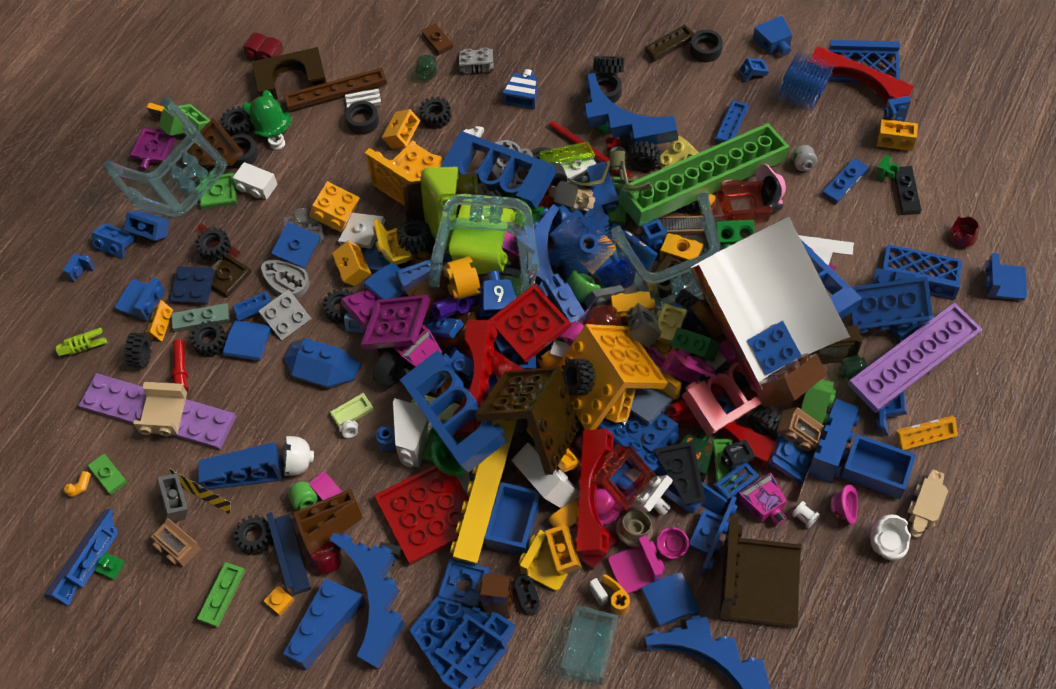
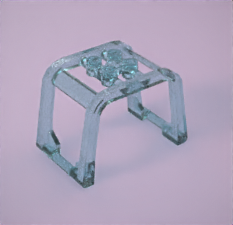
(173, 206)
(526, 245)
(673, 273)

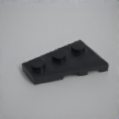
(682, 467)

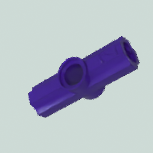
(452, 306)

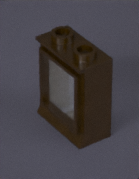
(841, 349)

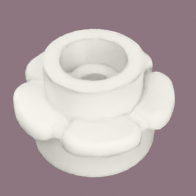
(349, 428)

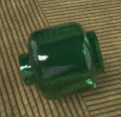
(426, 67)
(852, 366)

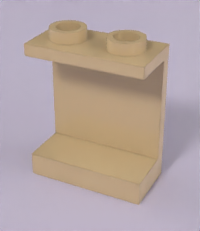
(162, 408)

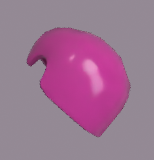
(672, 543)

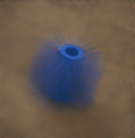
(805, 81)
(592, 245)

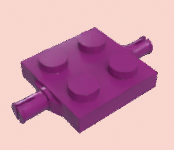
(152, 147)

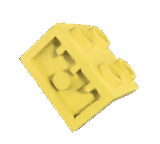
(677, 152)
(669, 319)

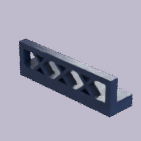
(289, 554)

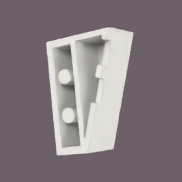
(553, 487)

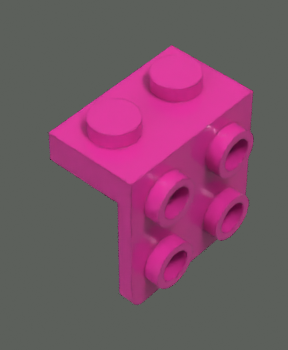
(685, 367)
(637, 566)

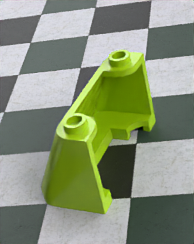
(437, 187)
(480, 245)

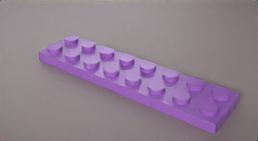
(914, 357)
(127, 400)

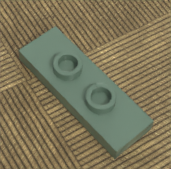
(190, 318)

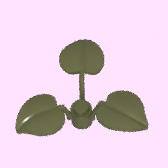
(617, 161)

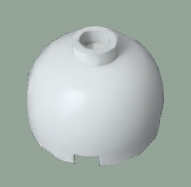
(296, 456)

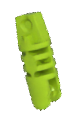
(80, 343)

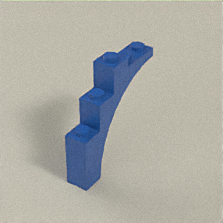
(621, 122)
(604, 194)
(541, 234)
(382, 625)
(722, 653)

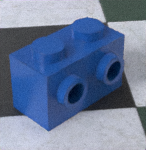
(146, 225)

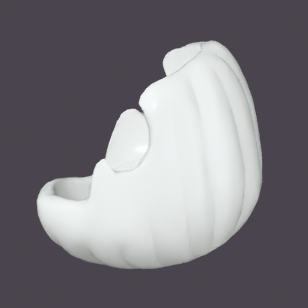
(890, 537)

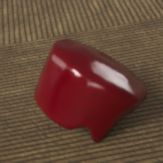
(964, 231)
(326, 558)

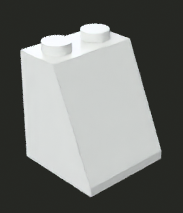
(410, 432)

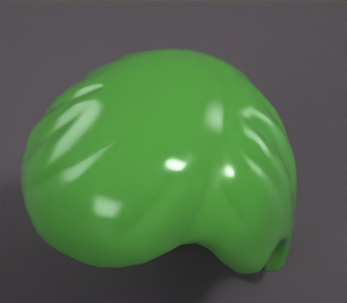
(581, 285)

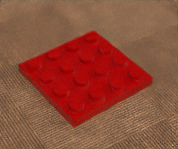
(423, 512)

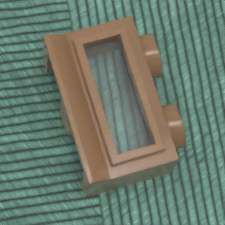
(800, 428)
(175, 543)

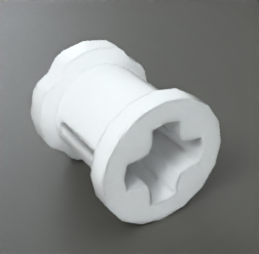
(805, 514)

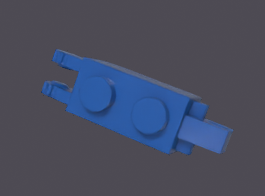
(564, 299)

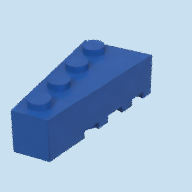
(833, 441)
(242, 467)
(324, 619)

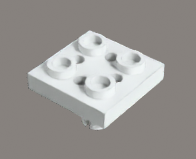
(651, 496)

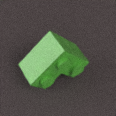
(174, 126)
(818, 399)

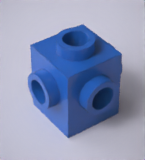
(653, 234)

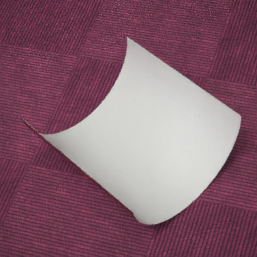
(765, 283)

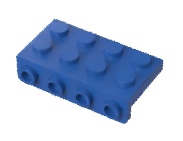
(893, 303)

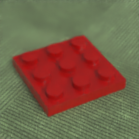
(530, 323)

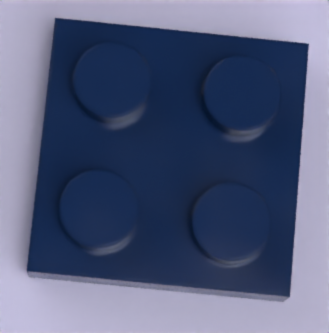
(192, 285)

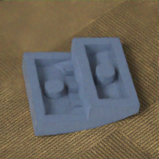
(650, 403)

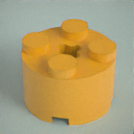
(462, 278)

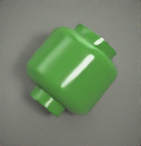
(302, 495)

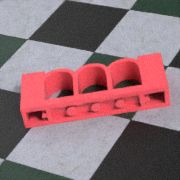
(707, 409)

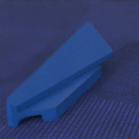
(84, 559)

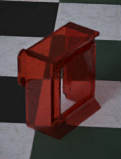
(736, 189)
(614, 460)

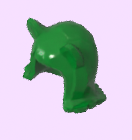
(267, 116)
(442, 455)

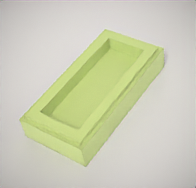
(352, 410)

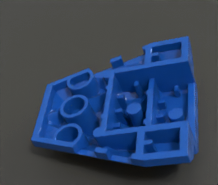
(462, 641)

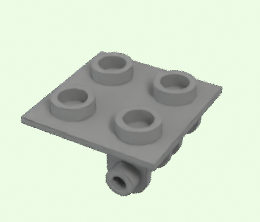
(476, 57)
(284, 314)

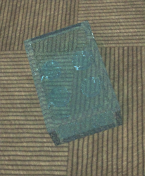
(589, 645)

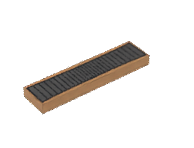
(685, 224)

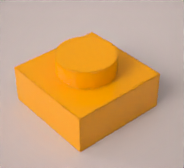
(279, 600)

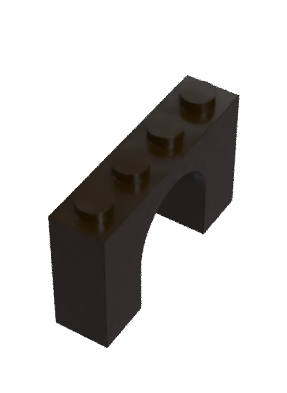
(269, 69)

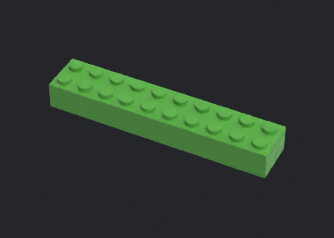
(702, 173)

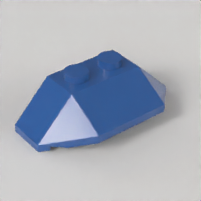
(320, 363)

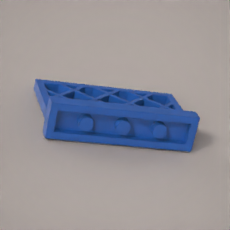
(863, 50)
(937, 284)

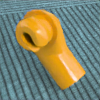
(81, 486)

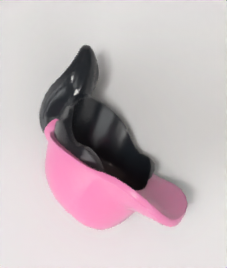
(773, 187)

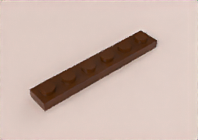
(335, 89)

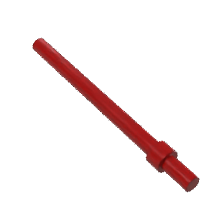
(576, 140)

